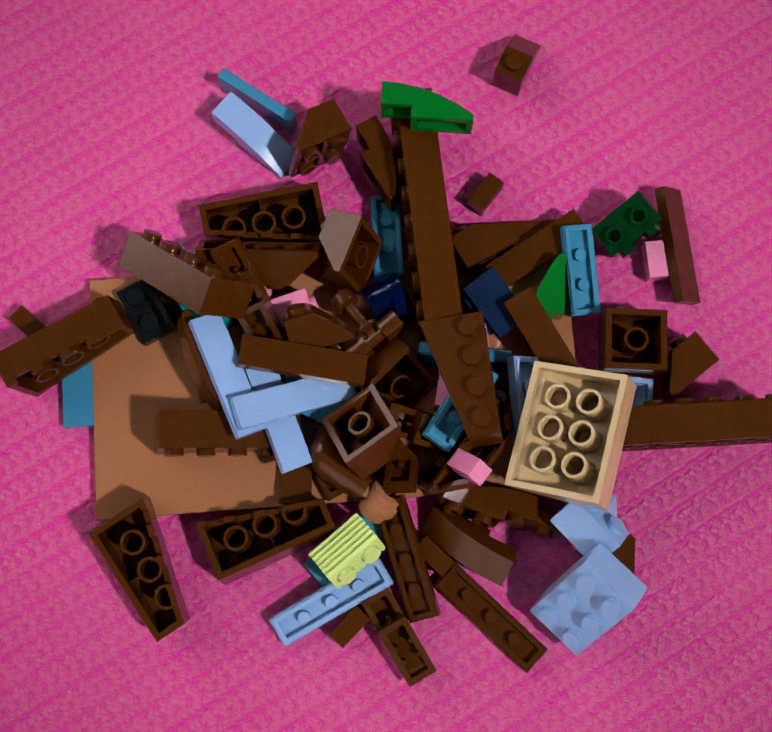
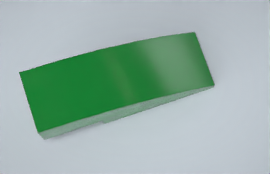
(425, 109)
(552, 290)

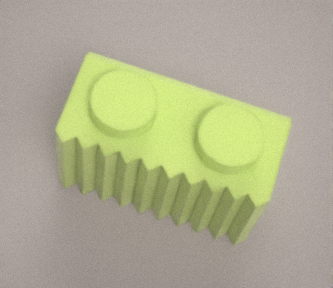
(347, 551)

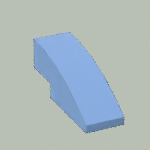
(254, 134)

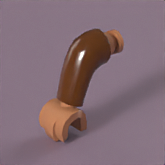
(330, 466)

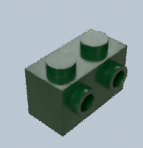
(628, 225)

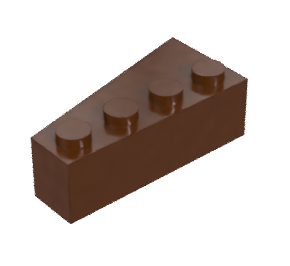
(269, 216)
(186, 276)
(64, 346)
(465, 365)
(204, 434)
(263, 537)
(142, 565)

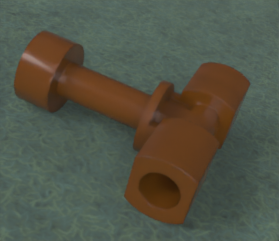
(370, 331)

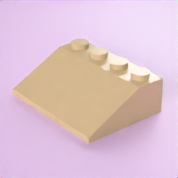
(571, 434)

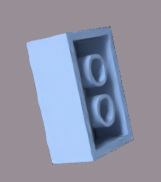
(588, 599)

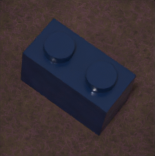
(487, 294)

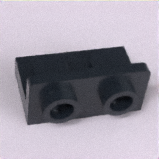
(148, 312)

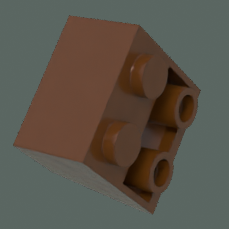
(320, 139)

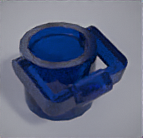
(390, 295)

